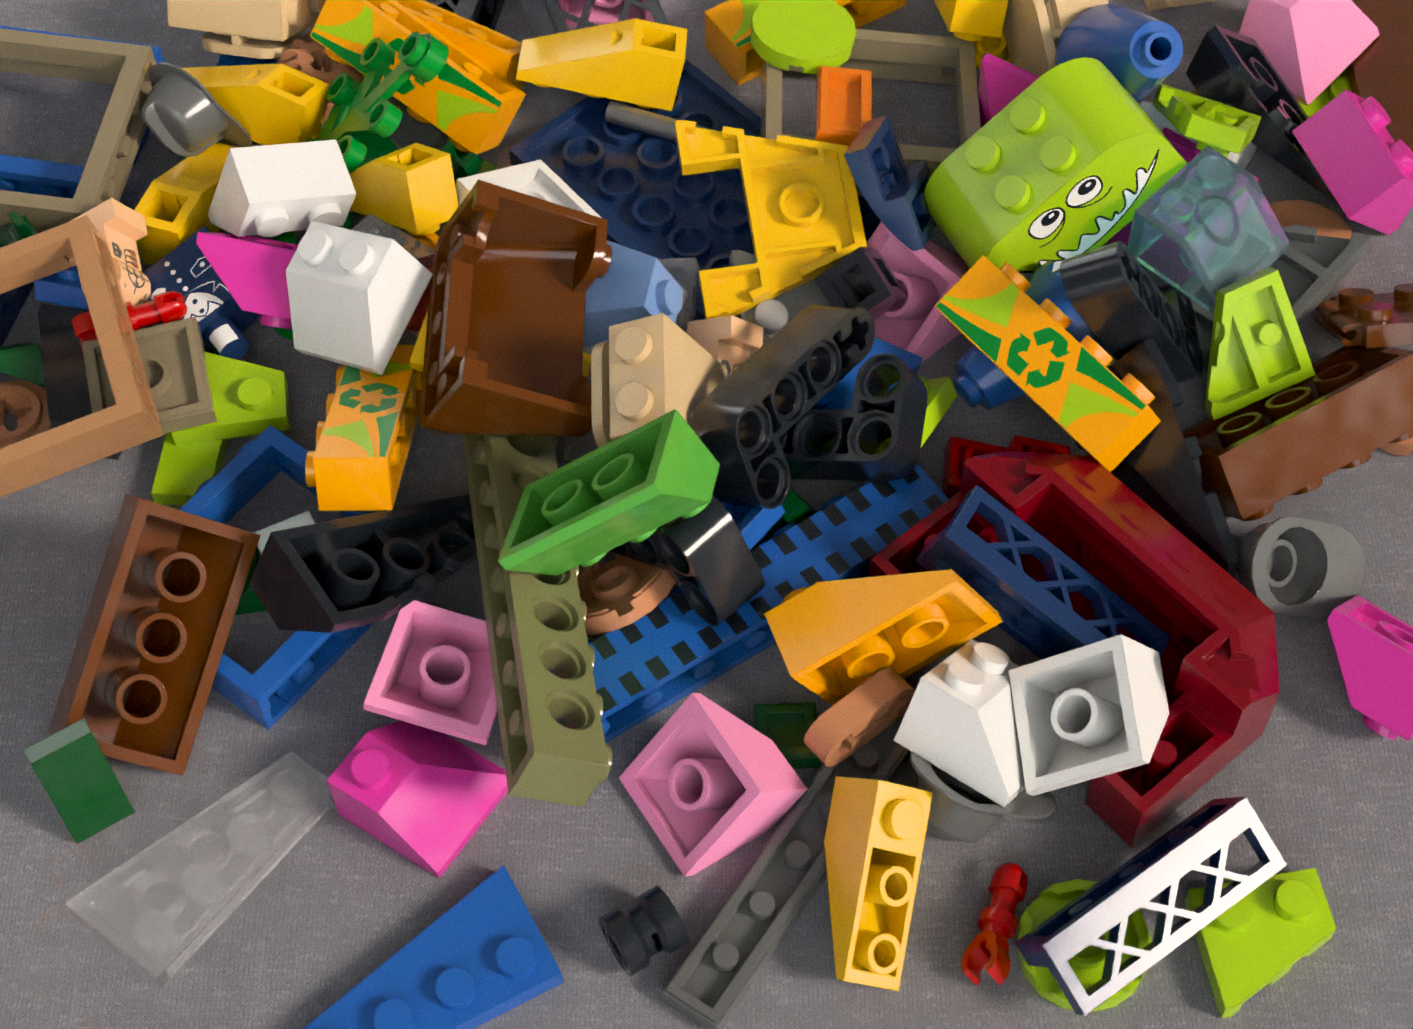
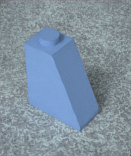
(629, 291)

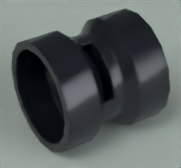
(643, 930)

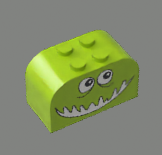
(1051, 171)

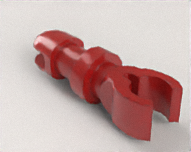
(164, 308)
(997, 925)

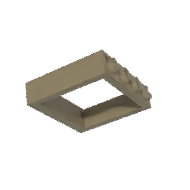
(896, 58)
(120, 129)

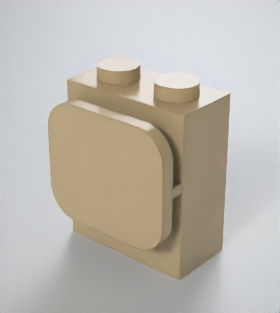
(246, 26)
(1035, 28)
(647, 373)

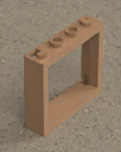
(112, 429)

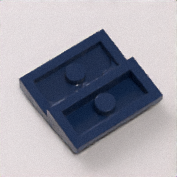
(890, 186)

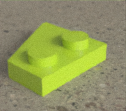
(1253, 344)
(1262, 935)

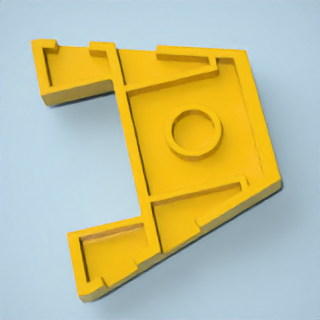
(797, 207)

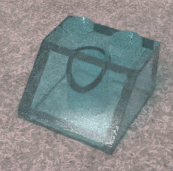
(1207, 228)

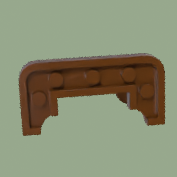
(510, 317)

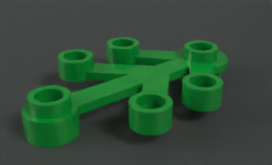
(364, 106)

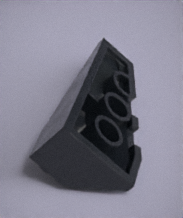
(1239, 74)
(1167, 467)
(362, 565)

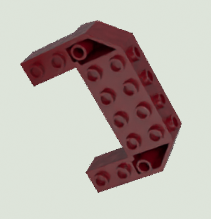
(1222, 640)

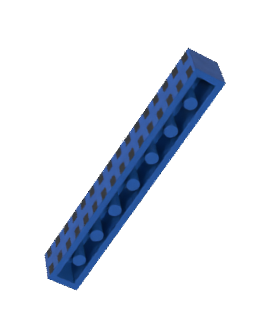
(677, 652)

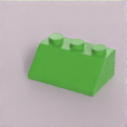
(610, 498)

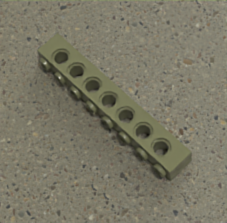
(534, 636)

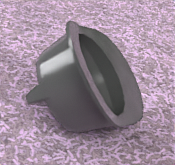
(186, 114)
(1301, 566)
(965, 814)

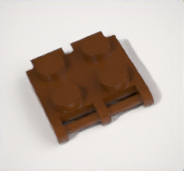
(1368, 318)

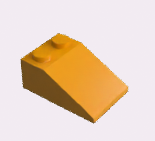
(853, 628)

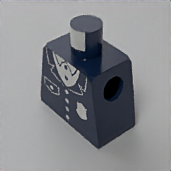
(206, 298)

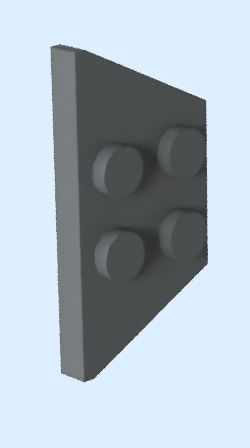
(1308, 272)

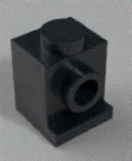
(863, 282)

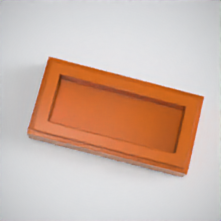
(842, 103)

